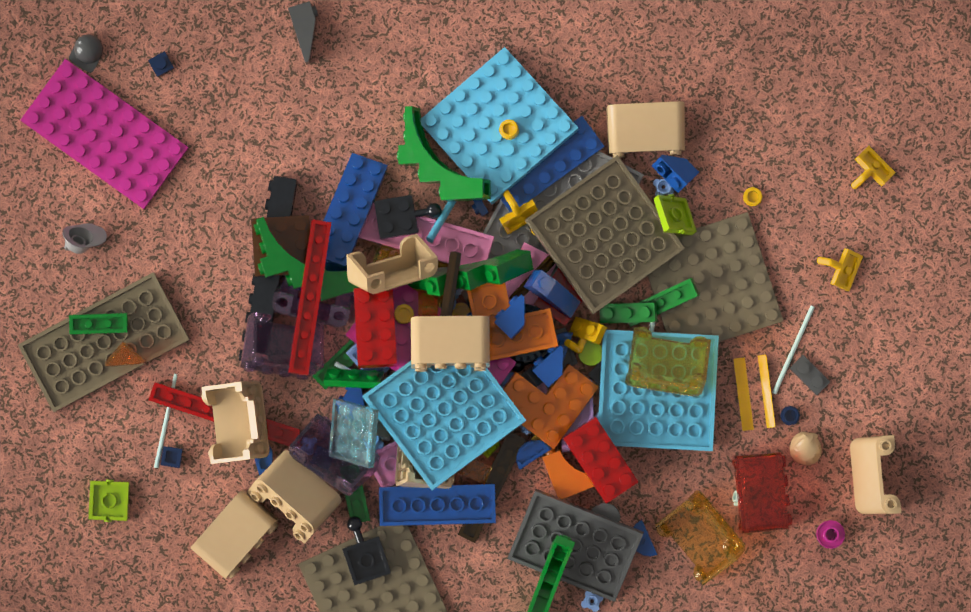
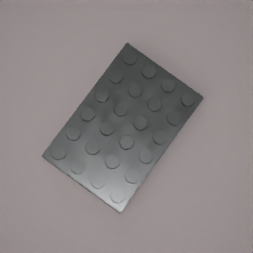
(600, 550)

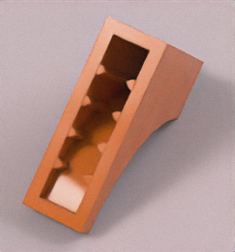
(563, 476)

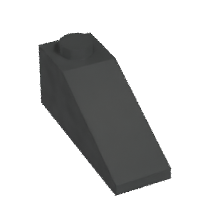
(304, 24)

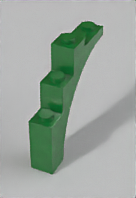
(431, 169)
(280, 261)
(472, 275)
(551, 574)

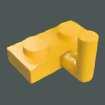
(874, 167)
(517, 217)
(845, 268)
(585, 331)

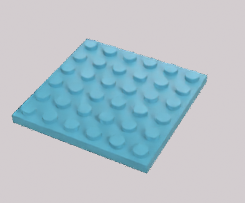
(470, 120)
(443, 416)
(650, 416)

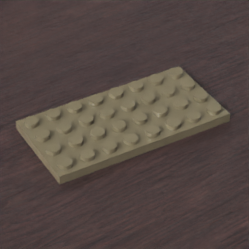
(75, 366)

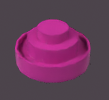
(830, 534)

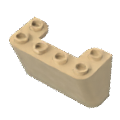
(413, 264)

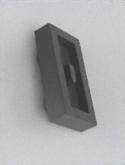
(809, 375)

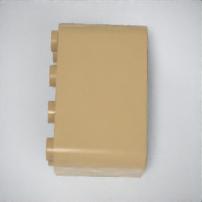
(450, 342)
(297, 494)
(235, 534)

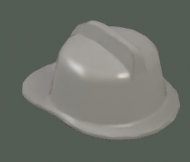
(82, 237)

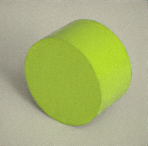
(591, 354)

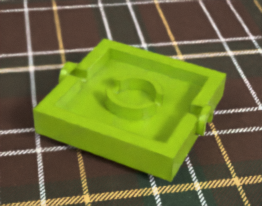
(675, 214)
(109, 500)

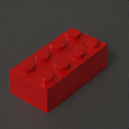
(375, 329)
(600, 460)

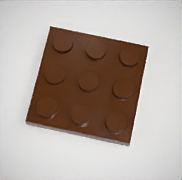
(290, 233)

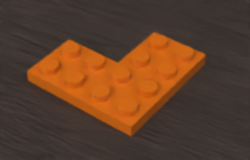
(535, 336)
(551, 413)

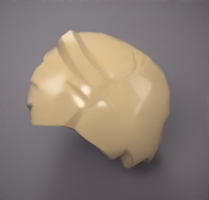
(805, 448)

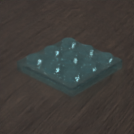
(353, 433)

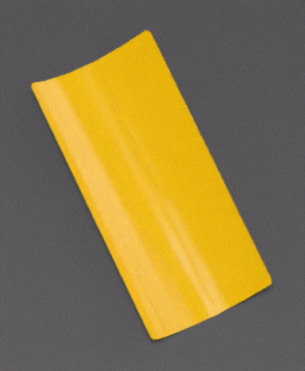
(743, 392)

